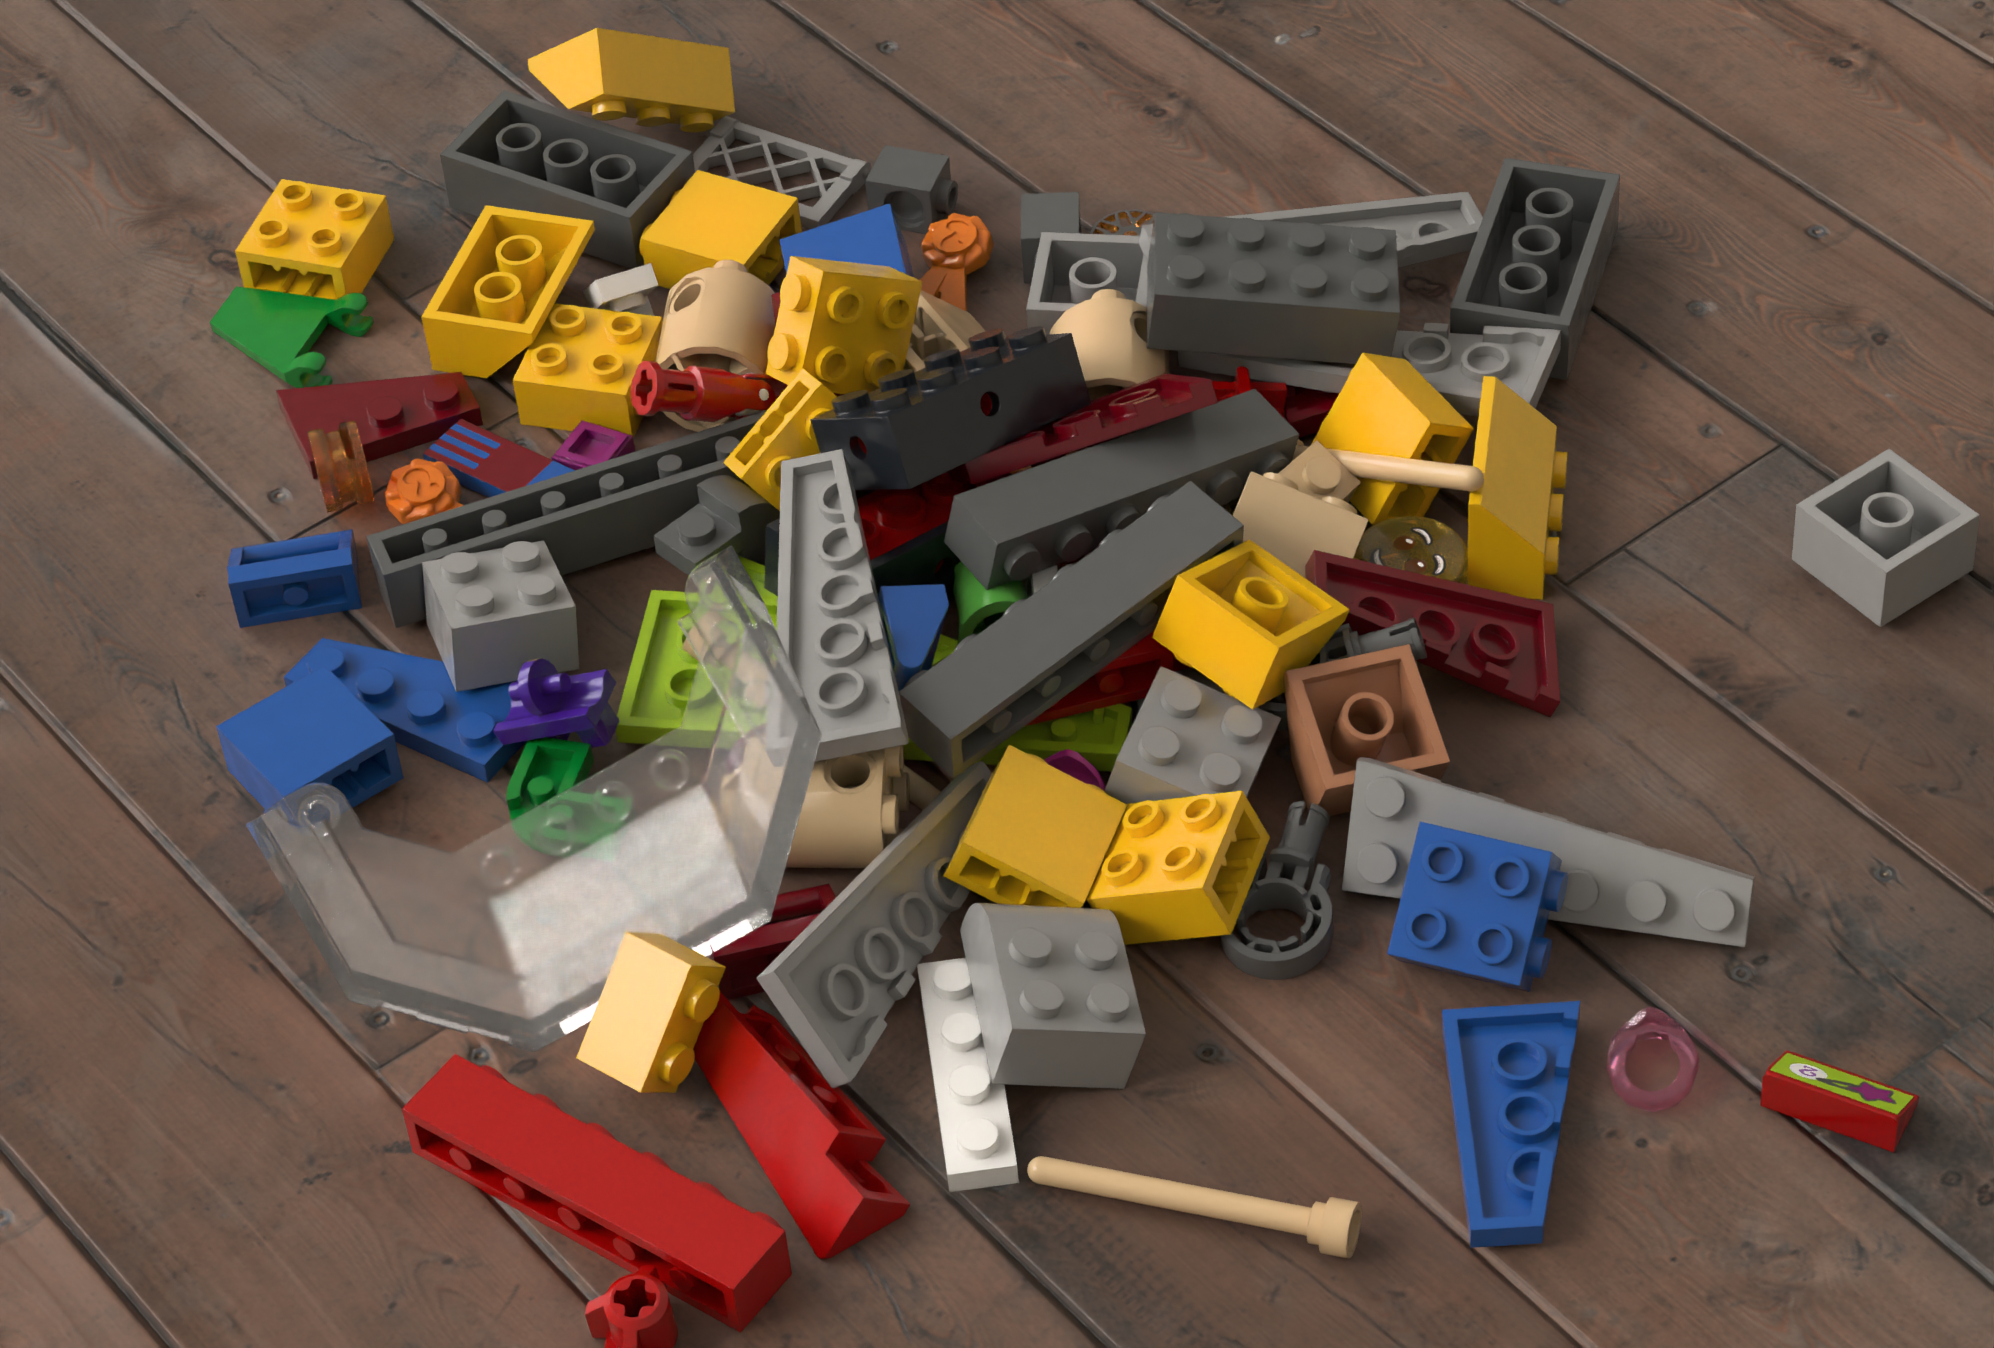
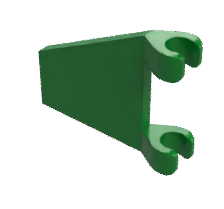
(283, 327)

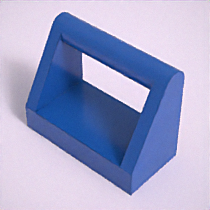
(294, 578)
(913, 626)

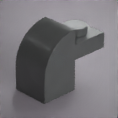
(725, 516)

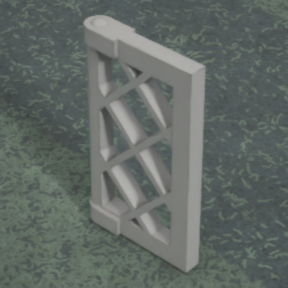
(833, 191)

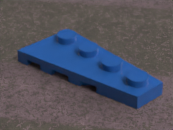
(420, 704)
(1508, 1111)

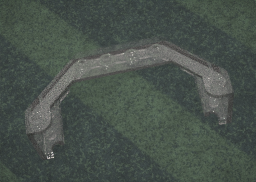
(532, 915)

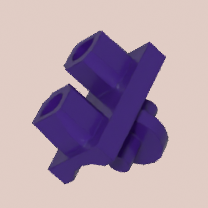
(558, 705)

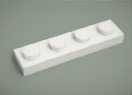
(969, 1107)

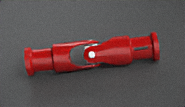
(702, 392)

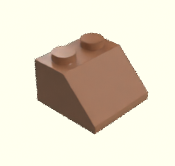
(1354, 710)

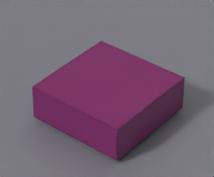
(592, 445)

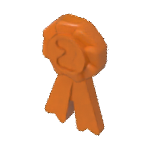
(952, 252)
(422, 490)

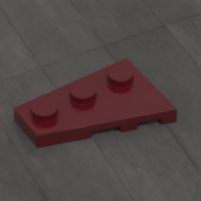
(387, 412)

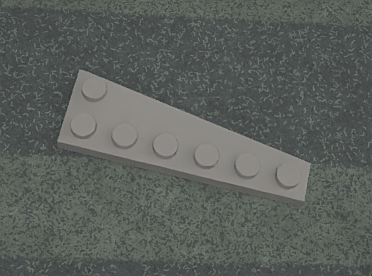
(1423, 224)
(1446, 360)
(832, 610)
(1610, 876)
(867, 942)

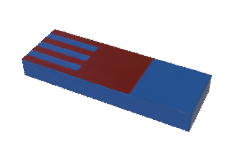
(490, 461)

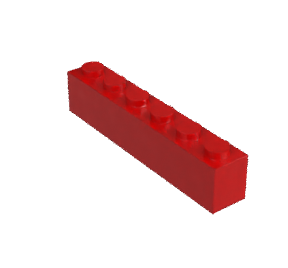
(598, 1190)

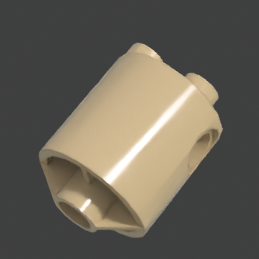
(717, 321)
(1111, 343)
(851, 810)

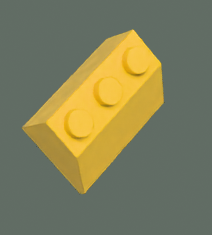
(639, 78)
(501, 288)
(1516, 502)

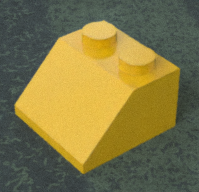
(1247, 622)

